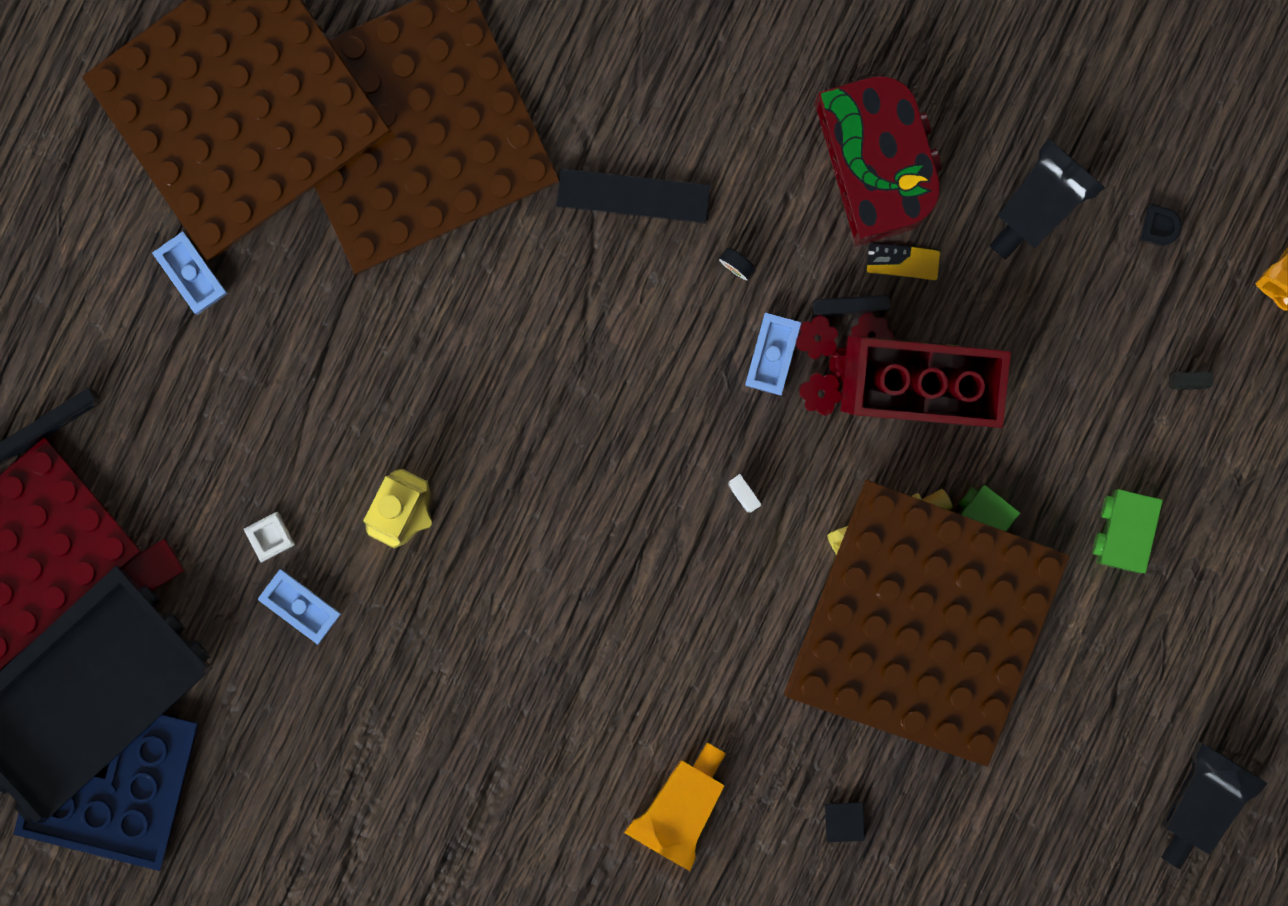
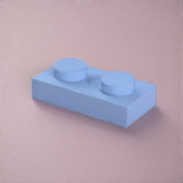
(189, 273)
(772, 354)
(299, 606)

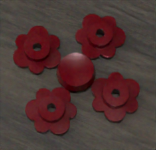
(826, 346)

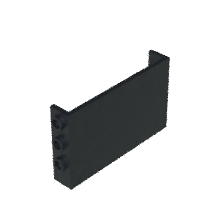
(89, 691)

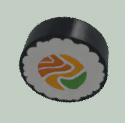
(737, 264)

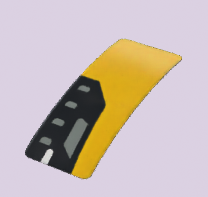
(903, 261)

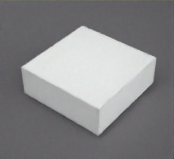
(744, 494)
(269, 536)

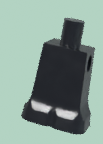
(1044, 199)
(1207, 803)

